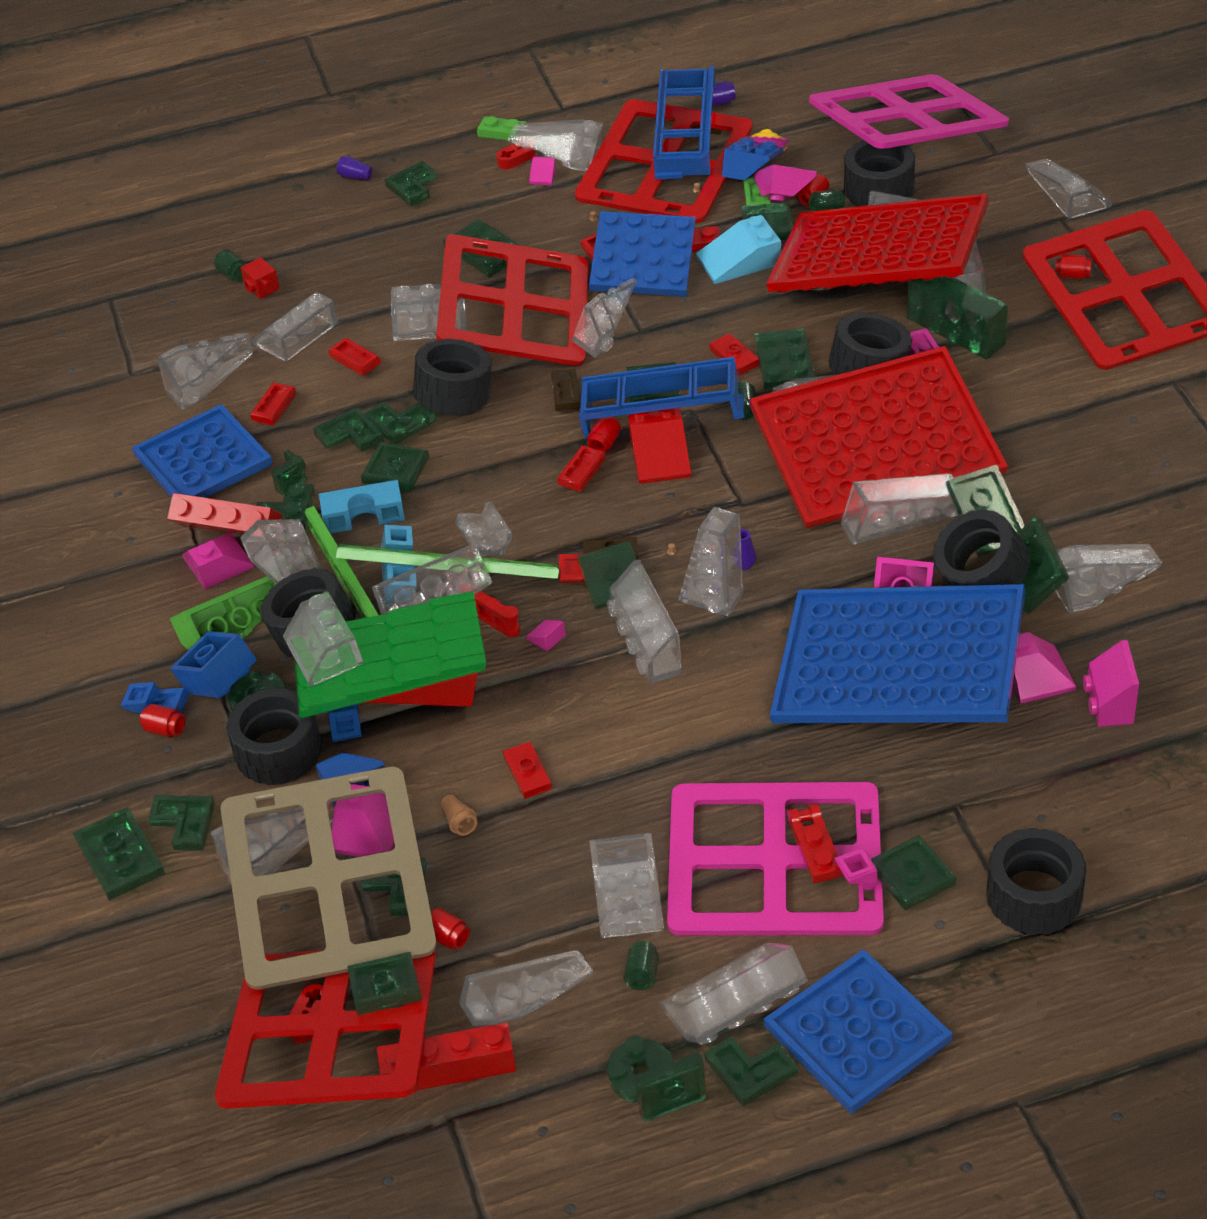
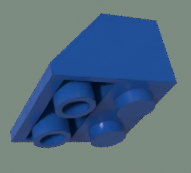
(747, 157)

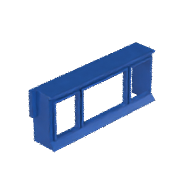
(684, 83)
(658, 380)

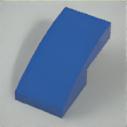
(143, 694)
(345, 723)

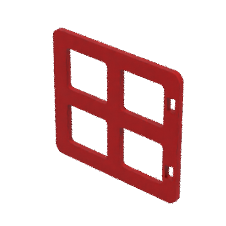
(643, 199)
(1121, 287)
(512, 298)
(326, 1027)

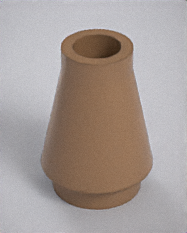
(459, 816)

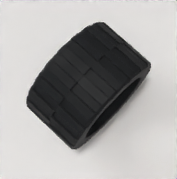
(878, 170)
(867, 341)
(452, 377)
(969, 534)
(286, 596)
(277, 760)
(1034, 910)

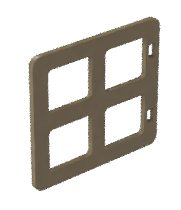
(326, 877)

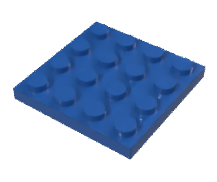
(643, 247)
(202, 454)
(857, 1031)

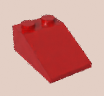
(659, 445)

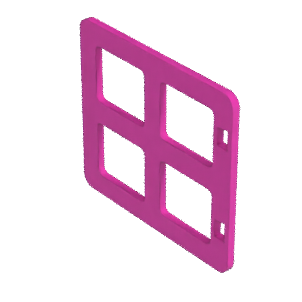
(915, 112)
(772, 857)

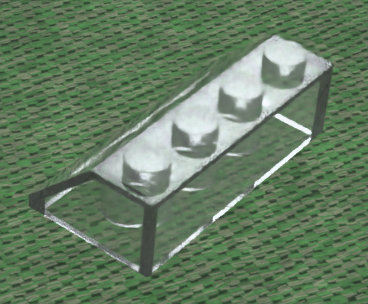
(645, 624)
(735, 992)

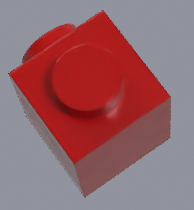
(259, 278)

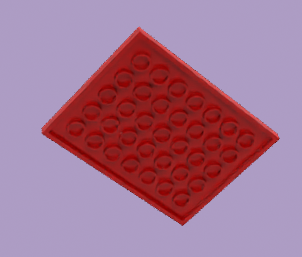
(879, 243)
(873, 425)

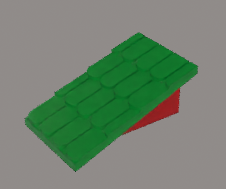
(409, 657)

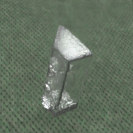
(416, 312)
(298, 327)
(321, 640)

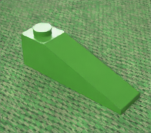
(229, 613)

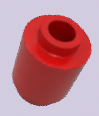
(819, 183)
(1073, 266)
(604, 434)
(162, 720)
(449, 929)

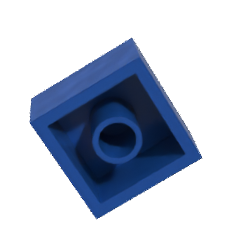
(213, 664)

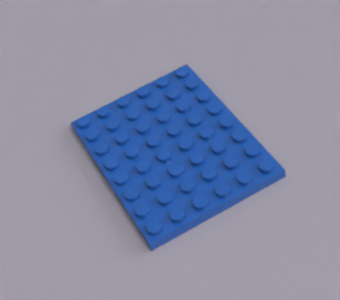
(900, 655)

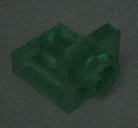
(289, 472)

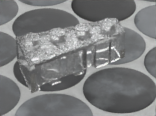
(895, 505)

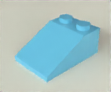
(741, 250)

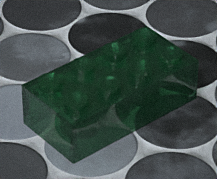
(958, 314)

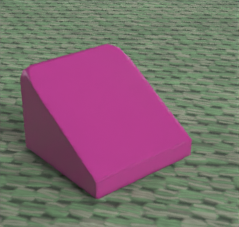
(542, 171)
(547, 634)
(857, 867)

